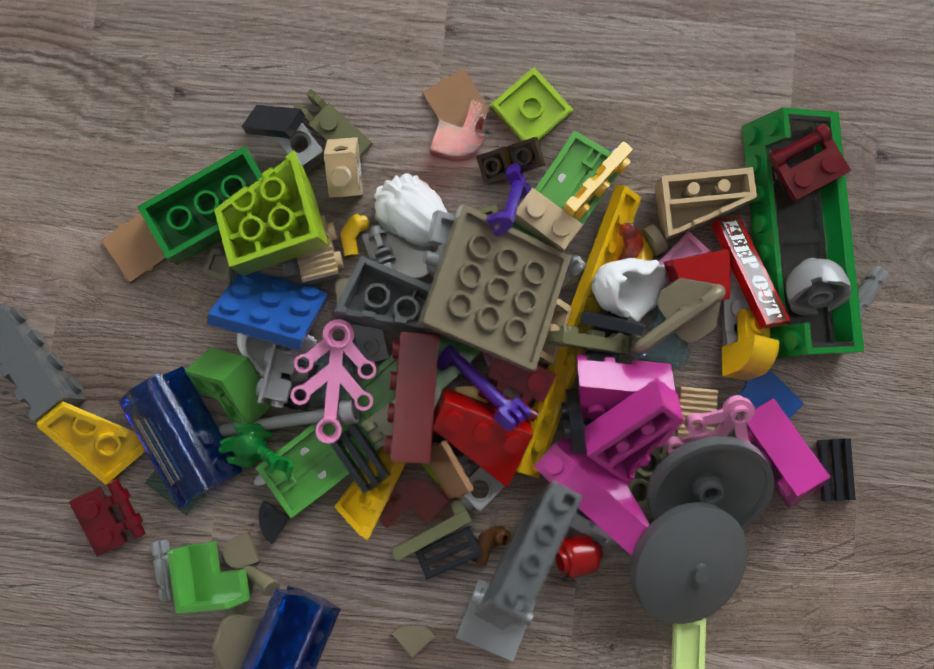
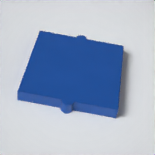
(768, 387)

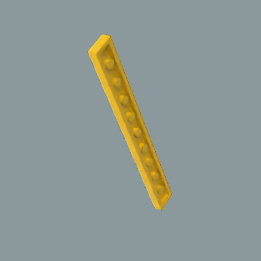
(606, 249)

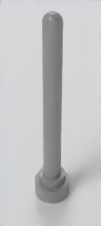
(346, 413)

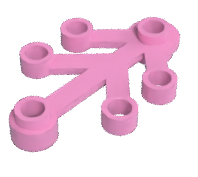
(334, 374)
(727, 417)

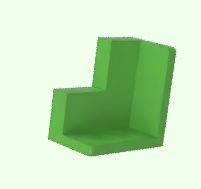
(231, 381)
(199, 582)

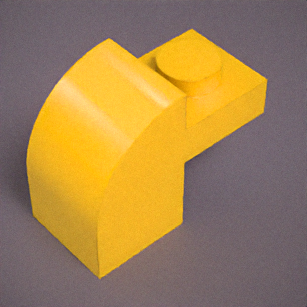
(753, 351)

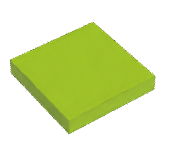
(531, 107)

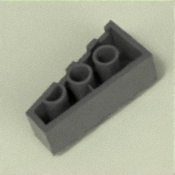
(384, 300)
(32, 367)

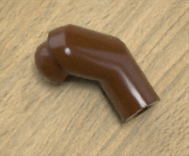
(490, 539)

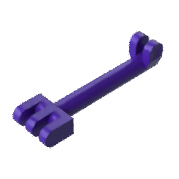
(517, 192)
(508, 413)

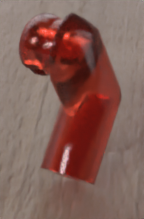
(632, 241)

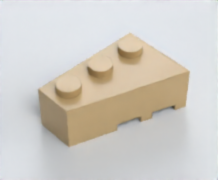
(701, 197)

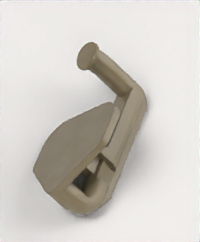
(689, 311)
(238, 630)

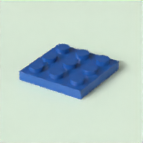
(268, 309)

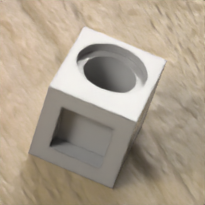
(311, 156)
(494, 488)

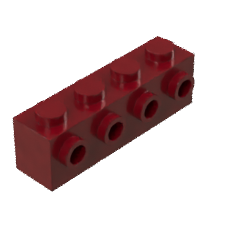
(413, 398)

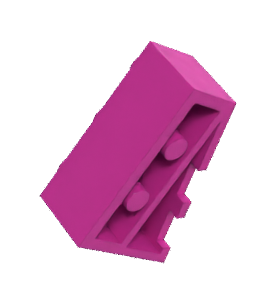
(609, 383)
(633, 429)
(793, 464)

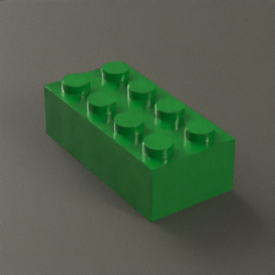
(185, 214)

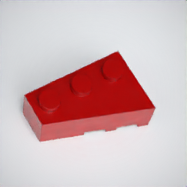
(475, 432)

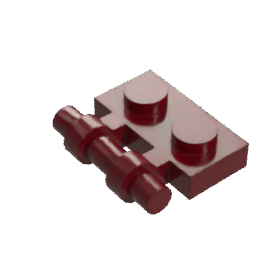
(530, 384)
(99, 520)

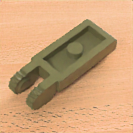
(332, 124)

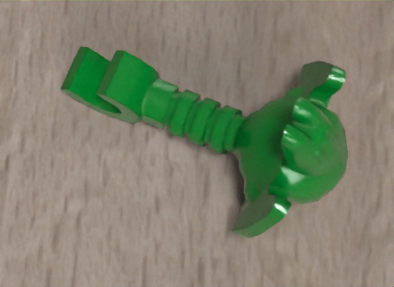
(251, 448)

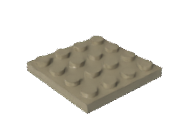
(495, 290)

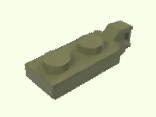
(592, 341)

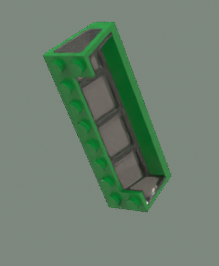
(801, 230)

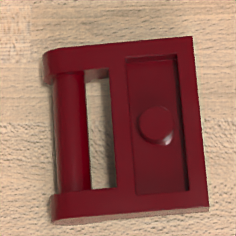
(813, 172)

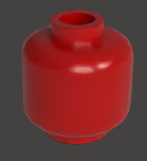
(578, 556)

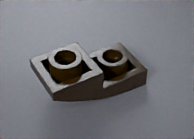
(495, 163)

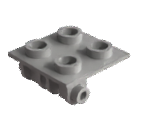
(395, 252)
(487, 636)

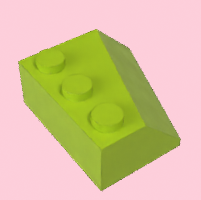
(271, 219)

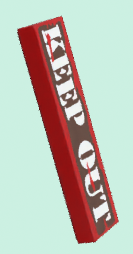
(750, 273)

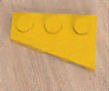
(615, 163)
(91, 440)
(365, 509)

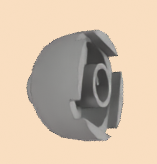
(816, 286)

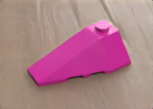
(604, 495)

